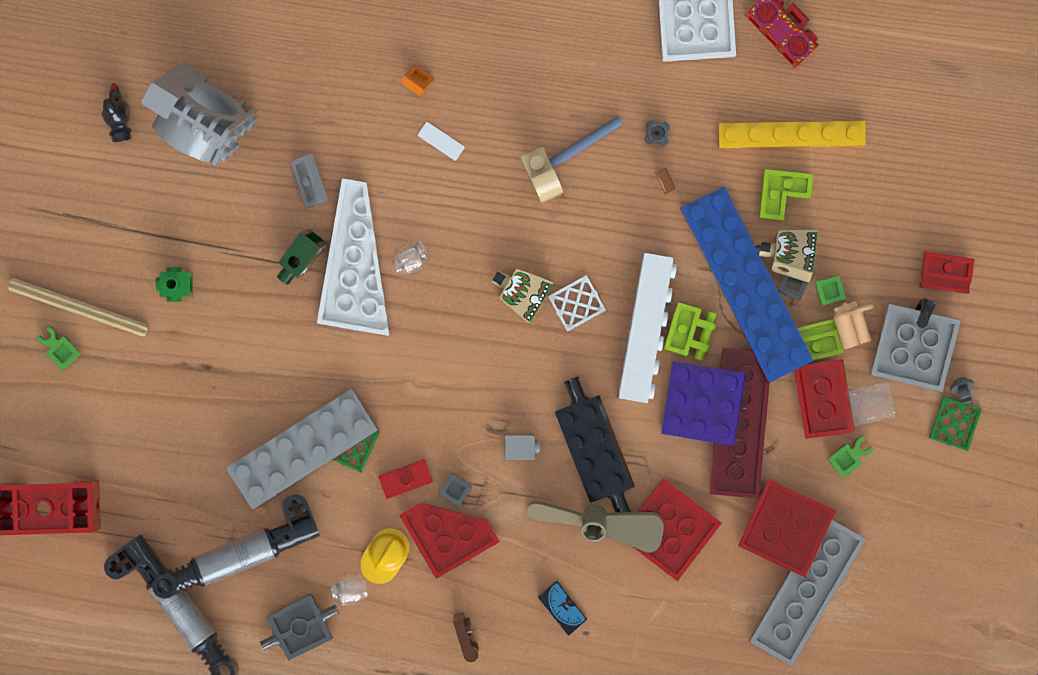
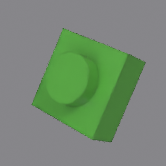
(830, 290)

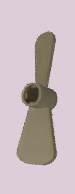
(635, 529)

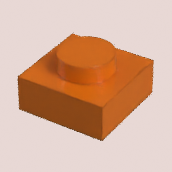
(417, 80)

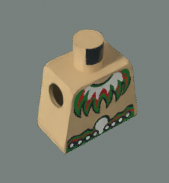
(792, 253)
(522, 292)

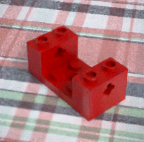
(72, 508)

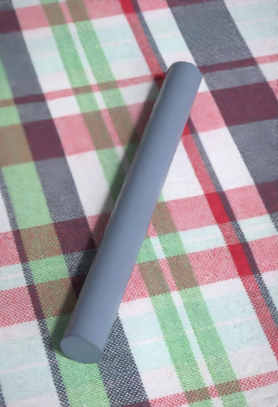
(585, 142)

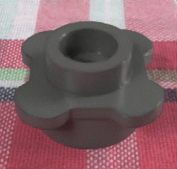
(662, 128)

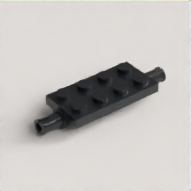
(594, 447)

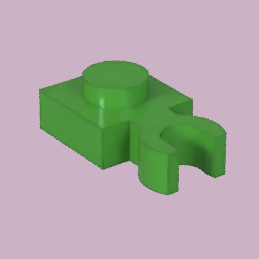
(61, 350)
(846, 458)

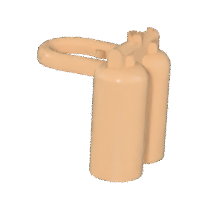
(852, 324)

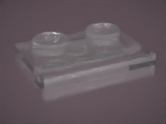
(872, 403)

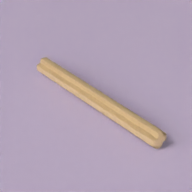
(78, 307)

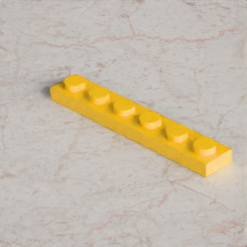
(792, 134)

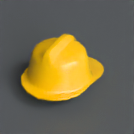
(384, 556)

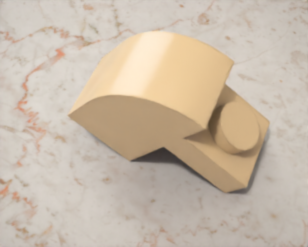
(542, 175)

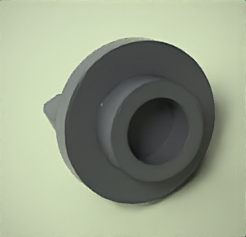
(962, 387)

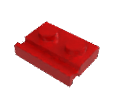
(947, 272)

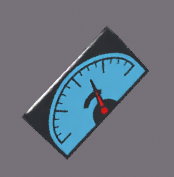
(562, 608)

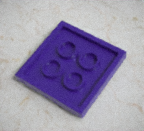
(703, 403)

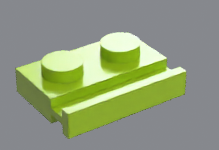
(821, 339)

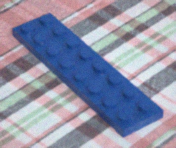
(746, 284)

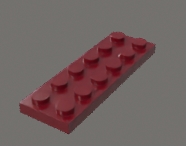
(739, 467)

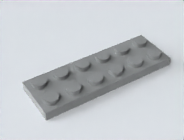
(301, 449)
(803, 600)

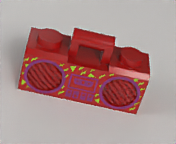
(781, 31)

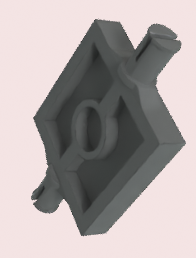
(299, 627)

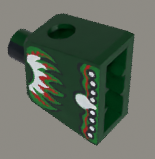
(306, 248)

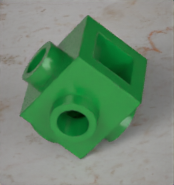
(183, 286)

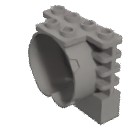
(197, 115)

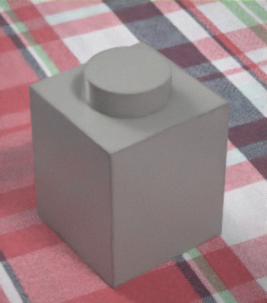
(521, 447)

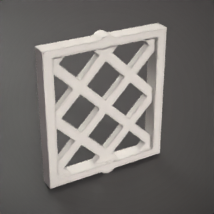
(552, 297)

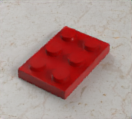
(824, 399)

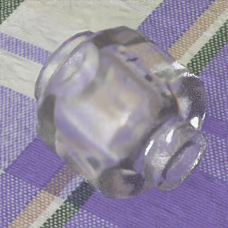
(410, 257)
(349, 590)

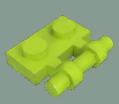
(683, 329)

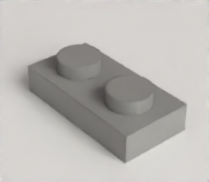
(309, 181)

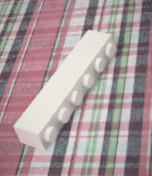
(645, 328)

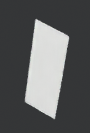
(441, 141)

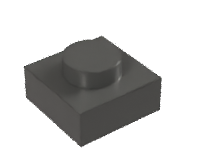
(792, 287)
(455, 489)

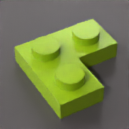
(777, 187)

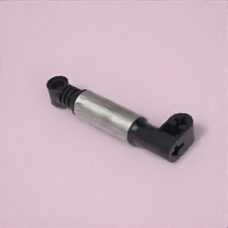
(244, 554)
(180, 608)

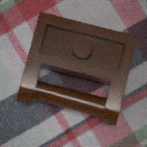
(463, 630)

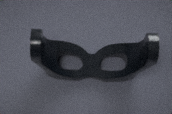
(926, 307)

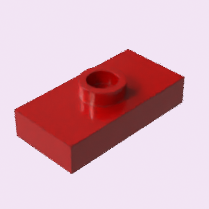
(405, 479)

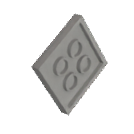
(912, 352)

